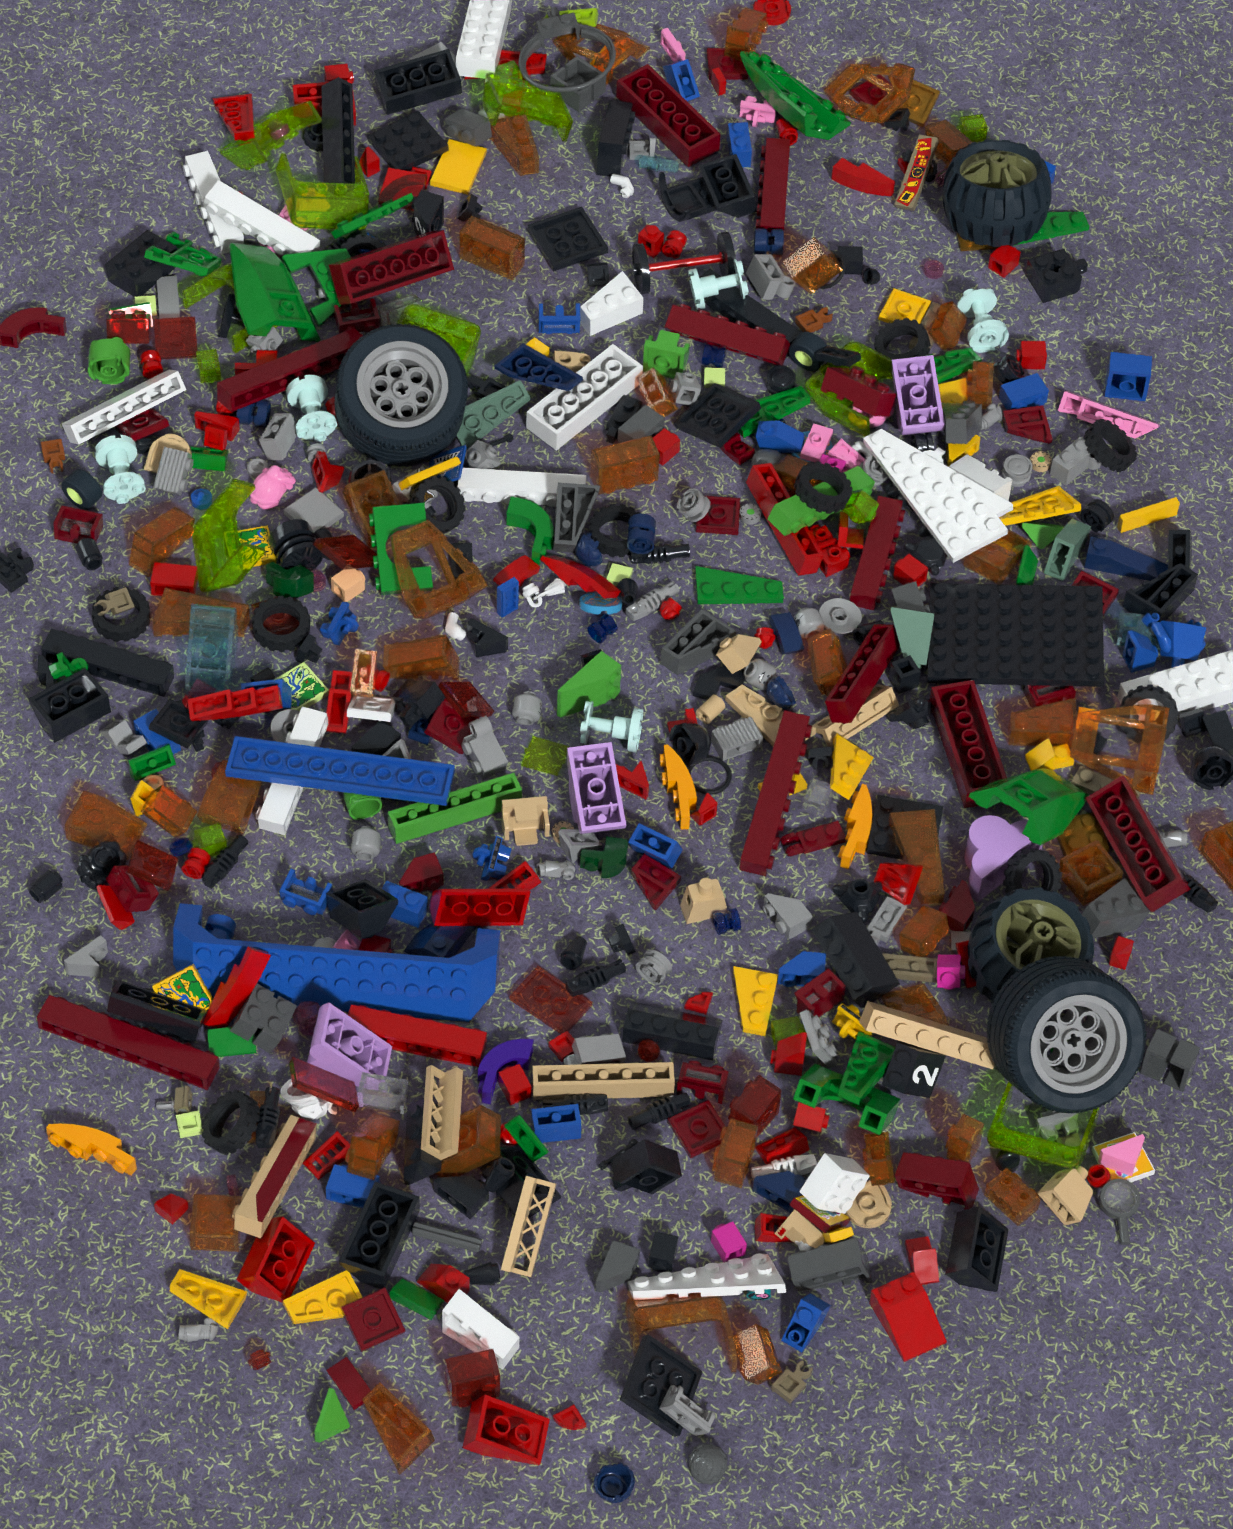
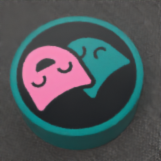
(751, 1295)

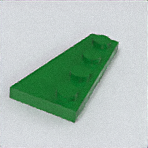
(373, 214)
(1060, 224)
(776, 407)
(733, 588)
(865, 1067)

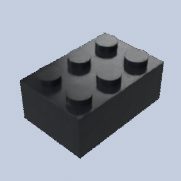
(133, 271)

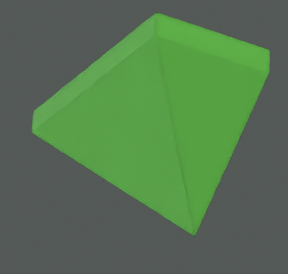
(1041, 533)
(331, 1419)

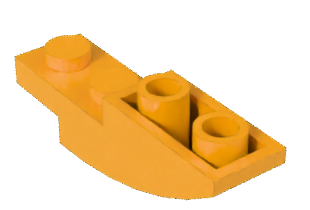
(679, 783)
(858, 826)
(85, 1141)

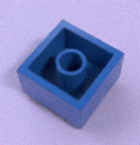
(1128, 376)

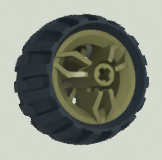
(996, 193)
(1035, 920)

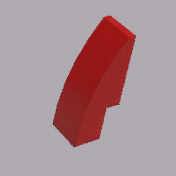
(862, 178)
(338, 701)

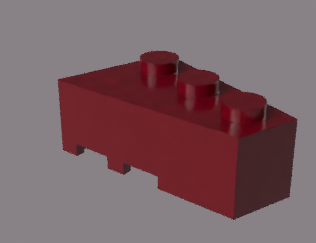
(861, 389)
(939, 1177)

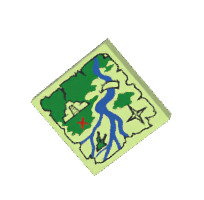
(305, 686)

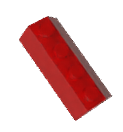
(479, 907)

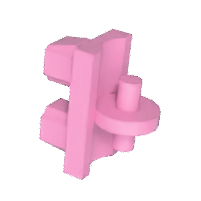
(757, 112)

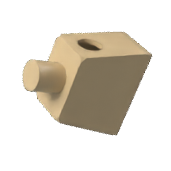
(702, 900)
(1067, 1194)

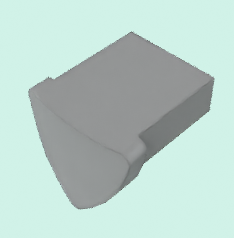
(644, 148)

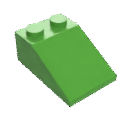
(594, 682)

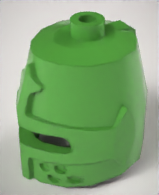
(362, 806)

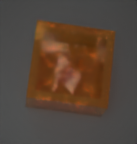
(812, 265)
(1089, 872)
(734, 1153)
(213, 1223)

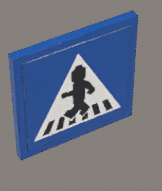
(455, 473)

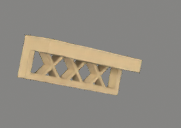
(877, 704)
(446, 1115)
(519, 1224)

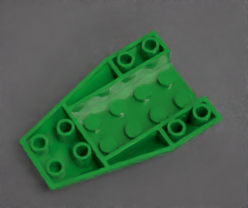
(792, 99)
(268, 293)
(1038, 795)

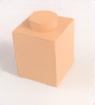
(348, 584)

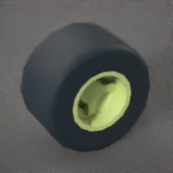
(804, 348)
(81, 489)

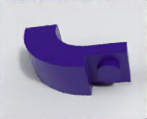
(503, 1055)

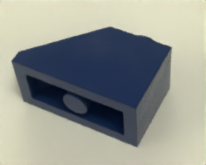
(779, 1188)

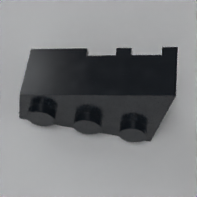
(1163, 593)

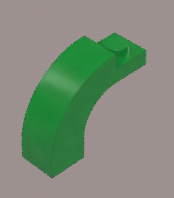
(534, 519)

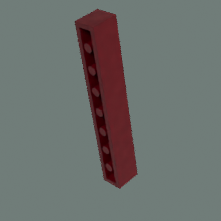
(277, 374)
(775, 793)
(128, 1042)

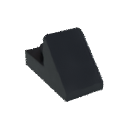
(487, 639)

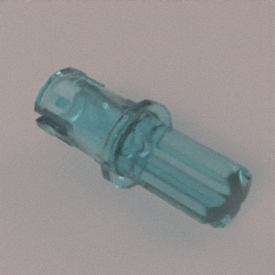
(658, 164)

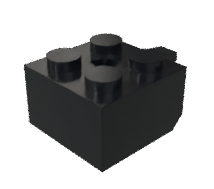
(1055, 275)
(645, 1167)

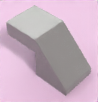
(122, 737)

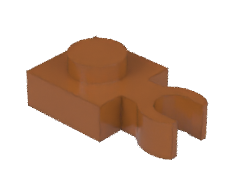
(813, 321)
(53, 453)

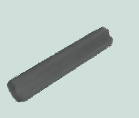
(447, 1236)

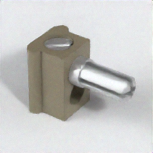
(182, 1101)

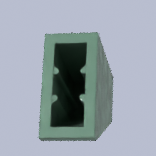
(1066, 549)
(913, 633)

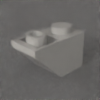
(788, 914)

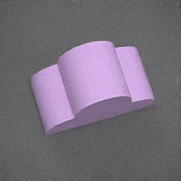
(917, 396)
(594, 788)
(989, 849)
(347, 1046)

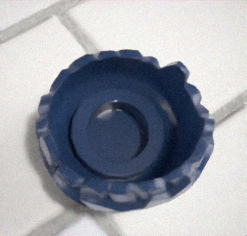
(587, 550)
(780, 693)
(614, 1482)

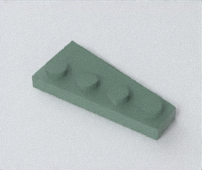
(490, 411)

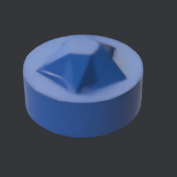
(201, 499)

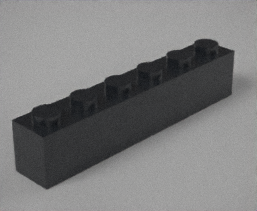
(338, 132)
(747, 310)
(111, 662)

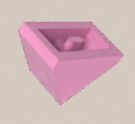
(1123, 1155)

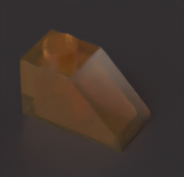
(364, 673)

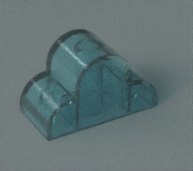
(211, 646)

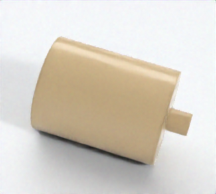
(710, 709)

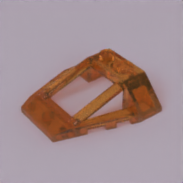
(624, 45)
(900, 76)
(455, 593)
(1150, 750)

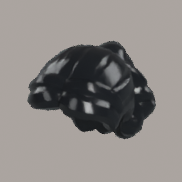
(99, 862)

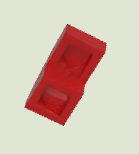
(520, 569)

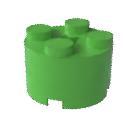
(109, 360)

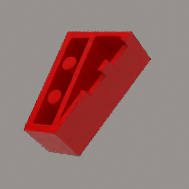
(313, 93)

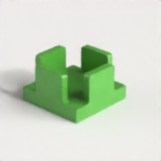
(665, 354)

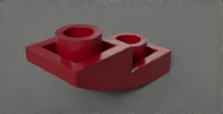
(737, 450)
(349, 1382)

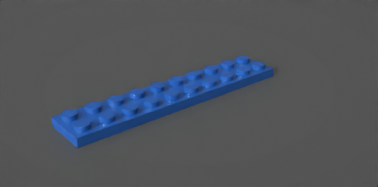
(340, 770)

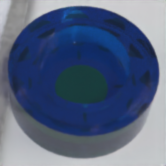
(180, 847)

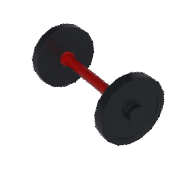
(641, 267)

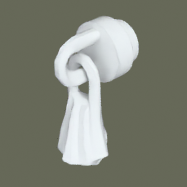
(554, 588)

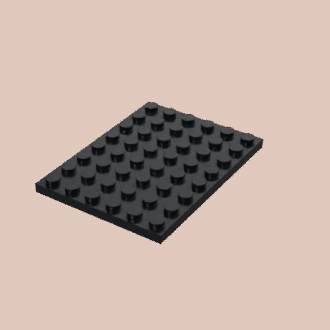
(1016, 634)

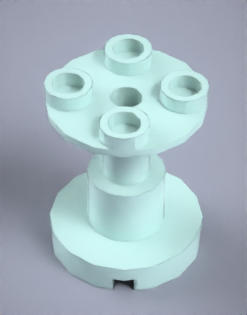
(709, 285)
(986, 331)
(308, 396)
(117, 456)
(620, 727)

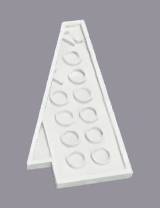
(949, 504)

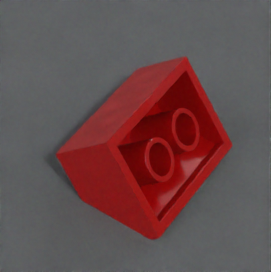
(276, 1260)

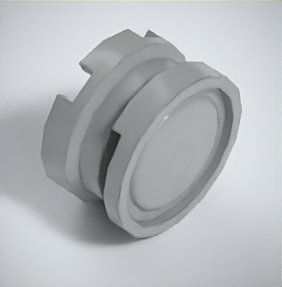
(1018, 469)
(874, 470)
(693, 505)
(653, 967)

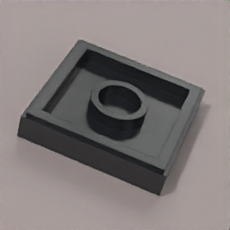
(175, 724)

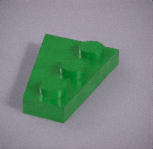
(954, 363)

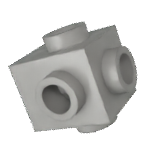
(266, 343)
(685, 388)
(482, 456)

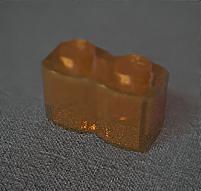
(947, 325)

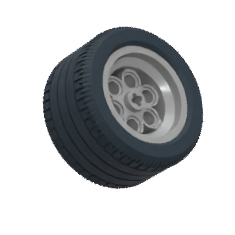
(389, 434)
(1093, 1061)

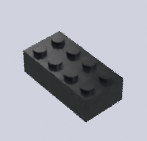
(418, 81)

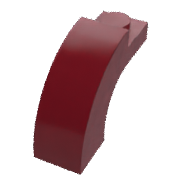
(28, 322)

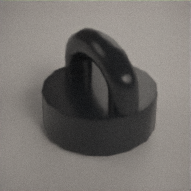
(1007, 1160)

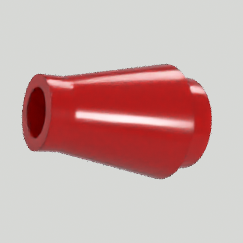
(786, 131)

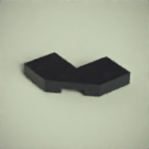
(710, 682)

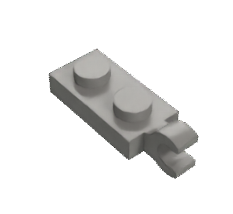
(886, 919)

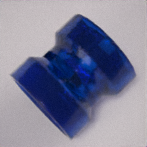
(713, 356)
(599, 630)
(727, 921)

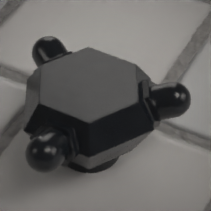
(928, 553)
(913, 712)
(859, 896)

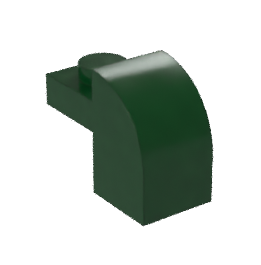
(291, 582)
(609, 861)

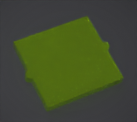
(545, 756)

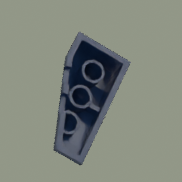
(537, 368)
(1117, 558)
(439, 940)

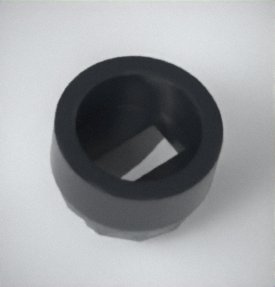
(871, 276)

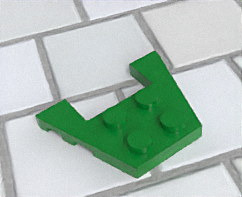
(186, 257)
(319, 264)

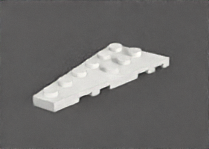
(712, 1279)

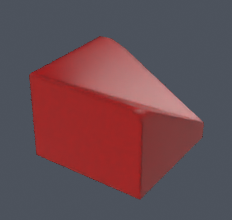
(369, 162)
(706, 811)
(1121, 952)
(171, 1207)

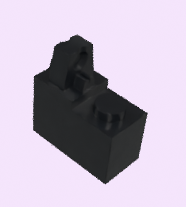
(417, 700)

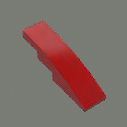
(578, 574)
(234, 704)
(237, 989)

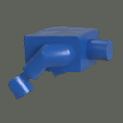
(1177, 639)

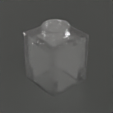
(817, 798)

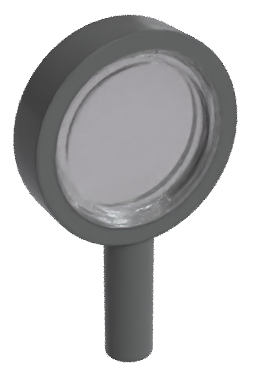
(1120, 1201)

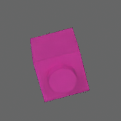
(728, 1241)

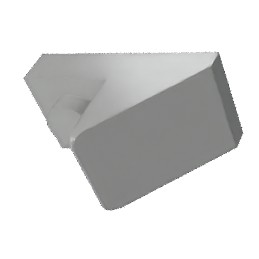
(573, 842)
(85, 960)

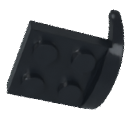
(686, 199)

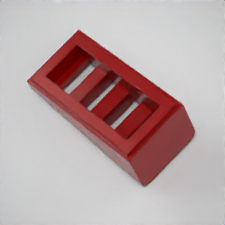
(225, 421)
(518, 873)
(329, 1144)
(768, 1235)

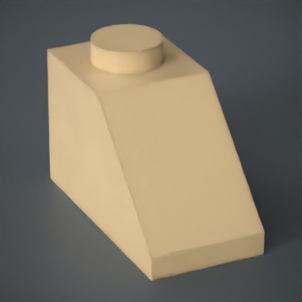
(737, 651)

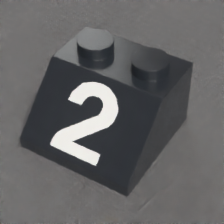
(428, 212)
(913, 1070)

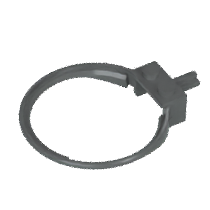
(561, 25)

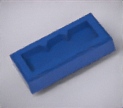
(507, 597)

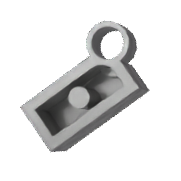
(769, 278)
(1073, 462)
(484, 749)
(596, 1050)

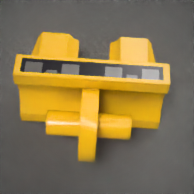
(848, 1021)

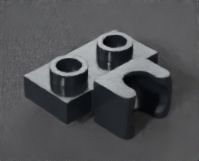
(14, 569)

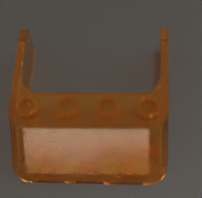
(677, 1311)

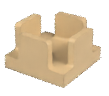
(524, 818)

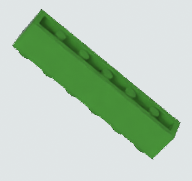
(793, 514)
(462, 807)

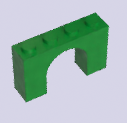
(386, 522)
(823, 1084)

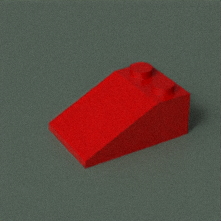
(907, 1316)
(505, 1431)

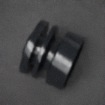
(294, 546)

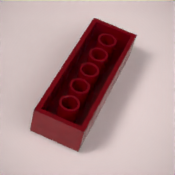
(668, 115)
(391, 267)
(966, 737)
(1137, 843)

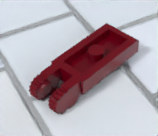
(814, 838)

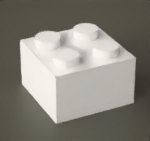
(834, 1183)

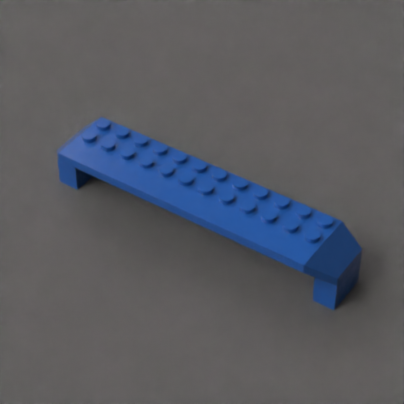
(381, 981)

